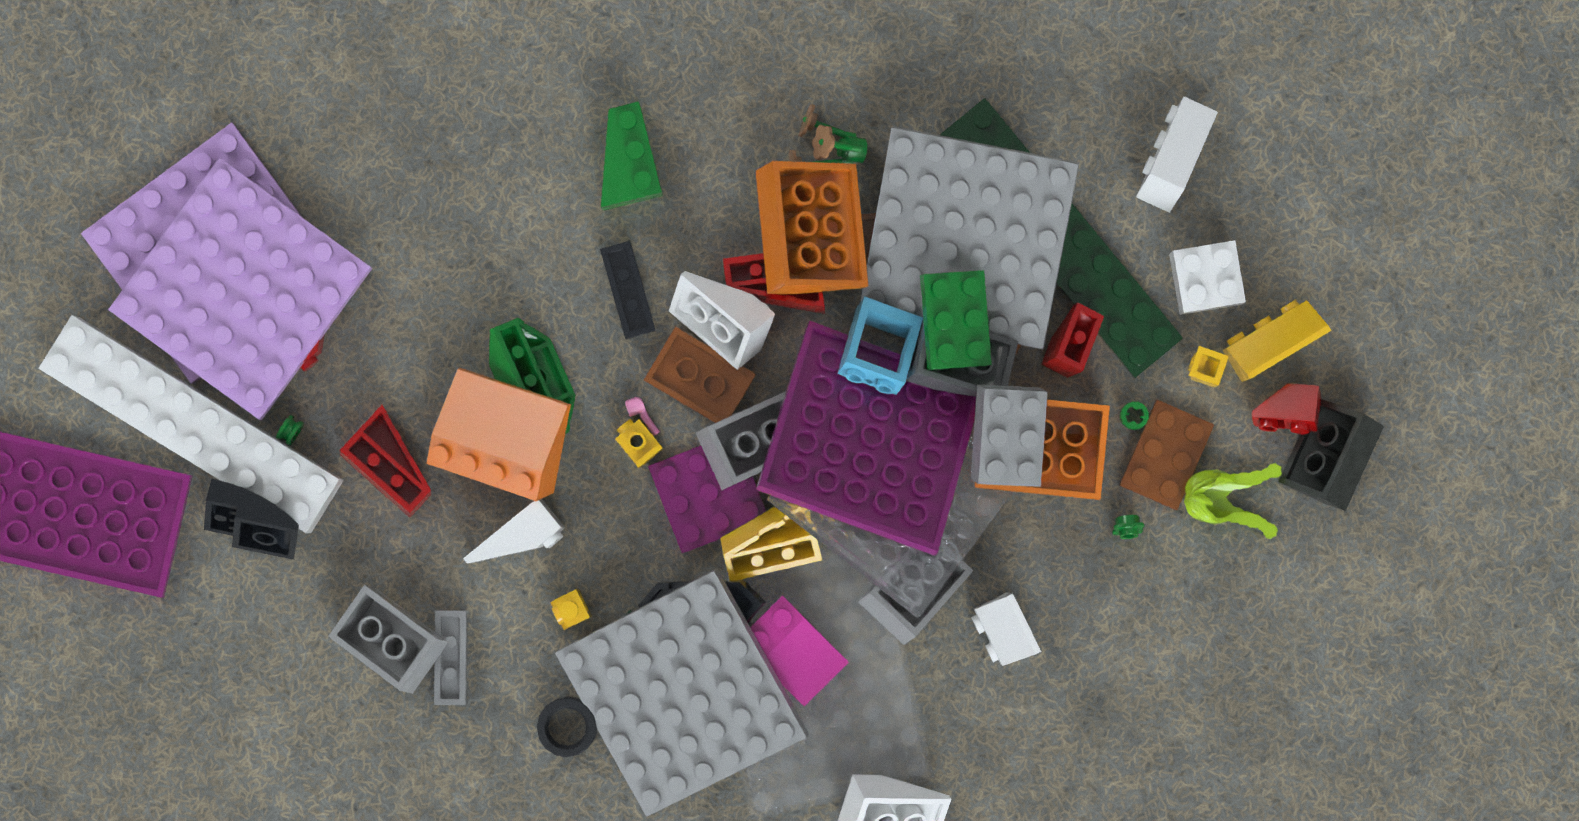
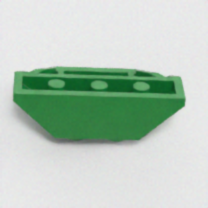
(529, 361)

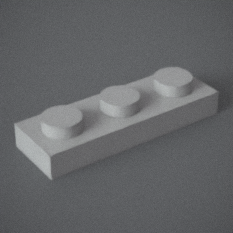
(451, 665)

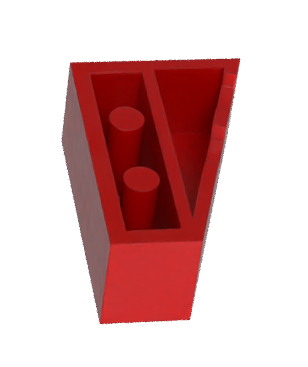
(748, 275)
(386, 462)

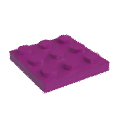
(696, 503)

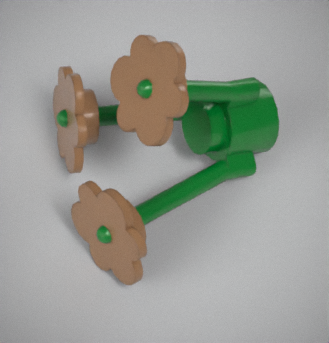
(848, 147)

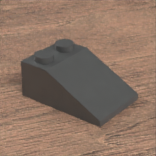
(964, 379)

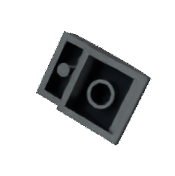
(250, 519)

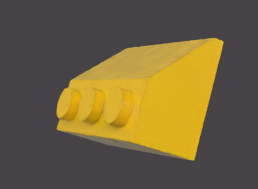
(1275, 339)

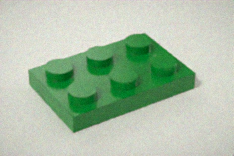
(955, 319)

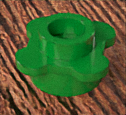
(1128, 526)

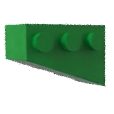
(629, 160)

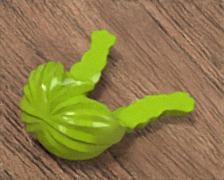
(1208, 502)

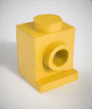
(1207, 366)
(643, 453)
(570, 609)

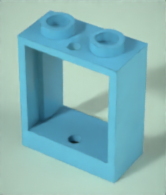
(889, 320)

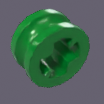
(1135, 406)
(290, 430)

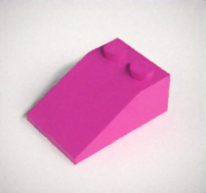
(797, 650)

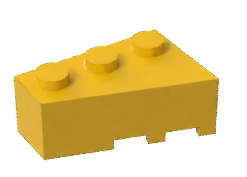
(767, 545)

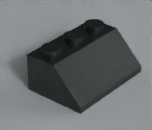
(1333, 458)

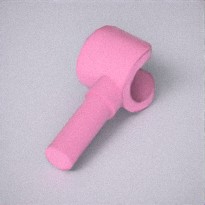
(636, 406)

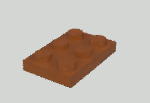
(699, 377)
(1166, 455)

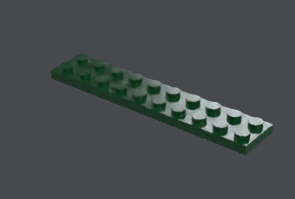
(1088, 268)

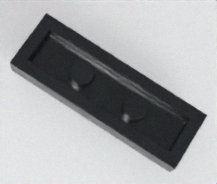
(628, 290)

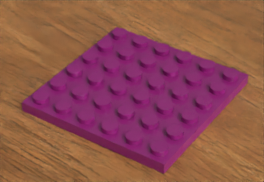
(864, 452)

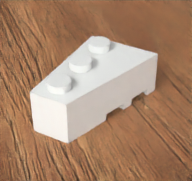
(1176, 153)

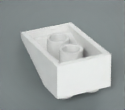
(722, 316)
(528, 530)
(1005, 629)
(891, 800)

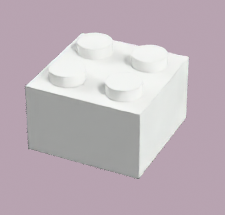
(1207, 277)

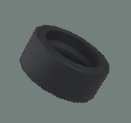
(544, 733)

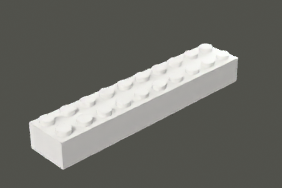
(189, 422)

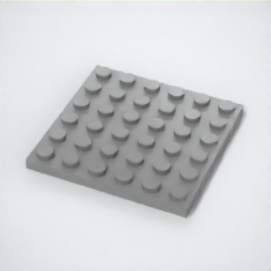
(972, 209)
(682, 692)

